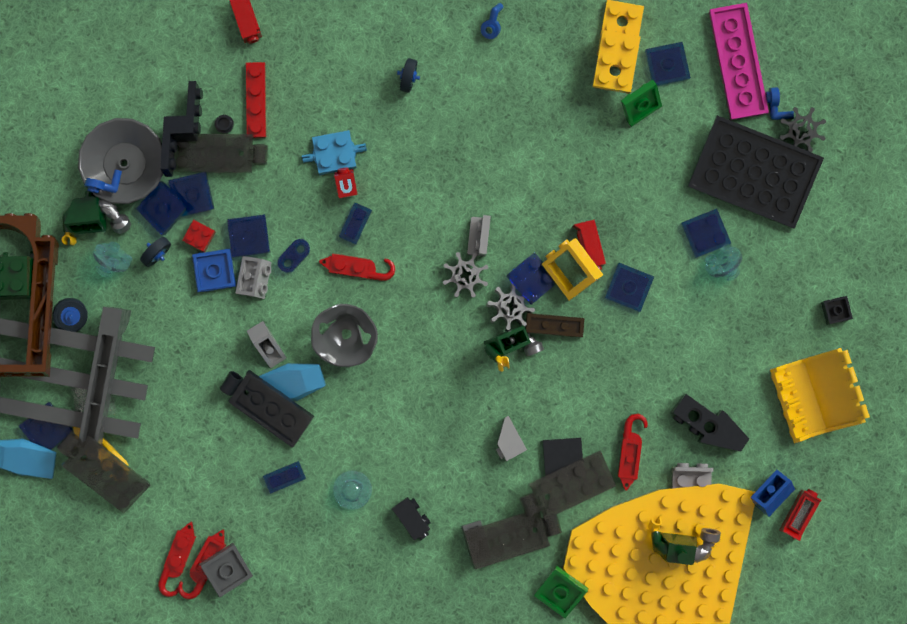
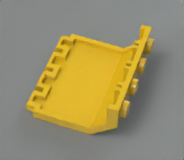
(819, 394)

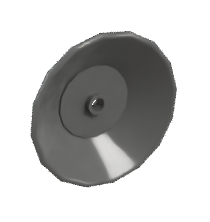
(118, 142)

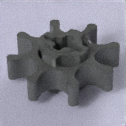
(812, 133)

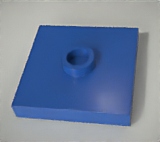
(214, 270)

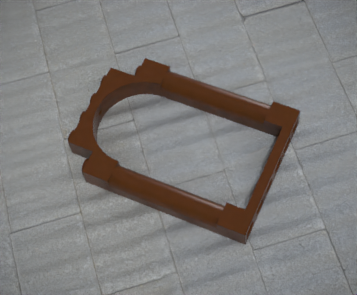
(45, 258)

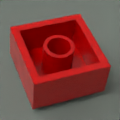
(199, 236)

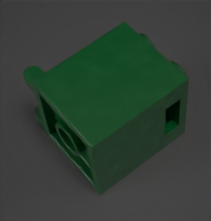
(16, 276)

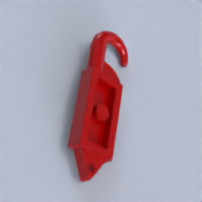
(356, 267)
(630, 452)
(212, 546)
(177, 558)

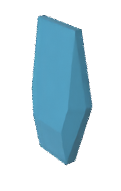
(296, 379)
(27, 458)

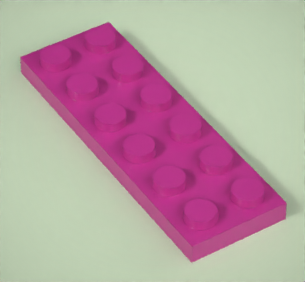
(738, 61)

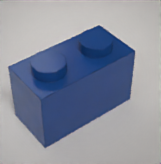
(772, 493)

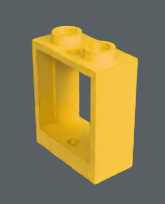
(581, 258)

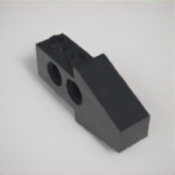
(725, 431)

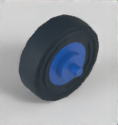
(408, 75)
(155, 251)
(70, 314)

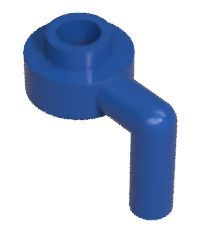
(492, 22)
(773, 99)
(95, 185)

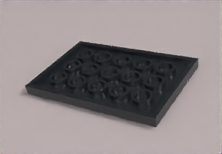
(755, 172)

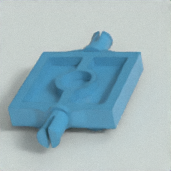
(334, 152)

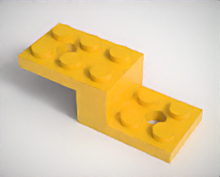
(618, 46)

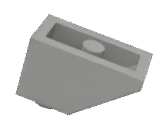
(266, 344)
(509, 441)

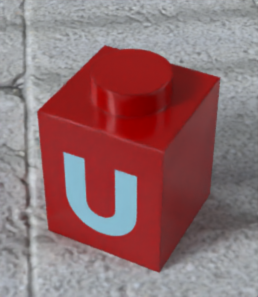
(345, 182)

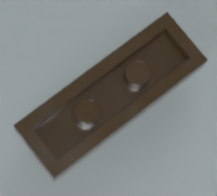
(554, 325)

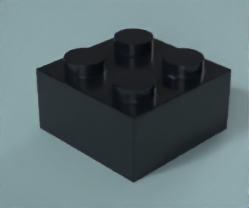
(836, 310)

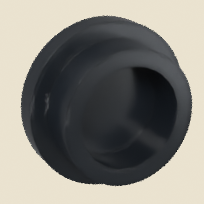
(224, 124)

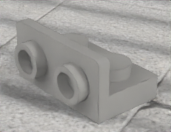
(479, 235)
(253, 277)
(691, 476)

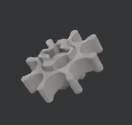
(474, 271)
(503, 311)

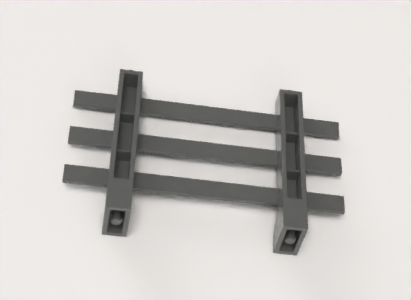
(99, 383)

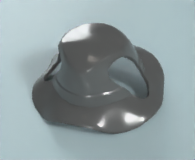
(333, 347)

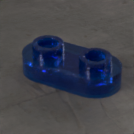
(293, 255)

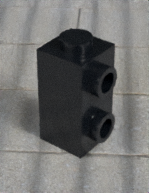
(412, 519)

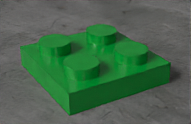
(641, 103)
(561, 592)

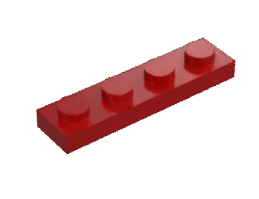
(256, 99)

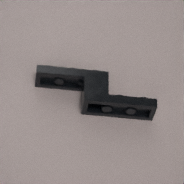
(181, 129)

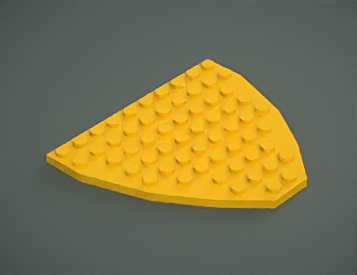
(635, 584)

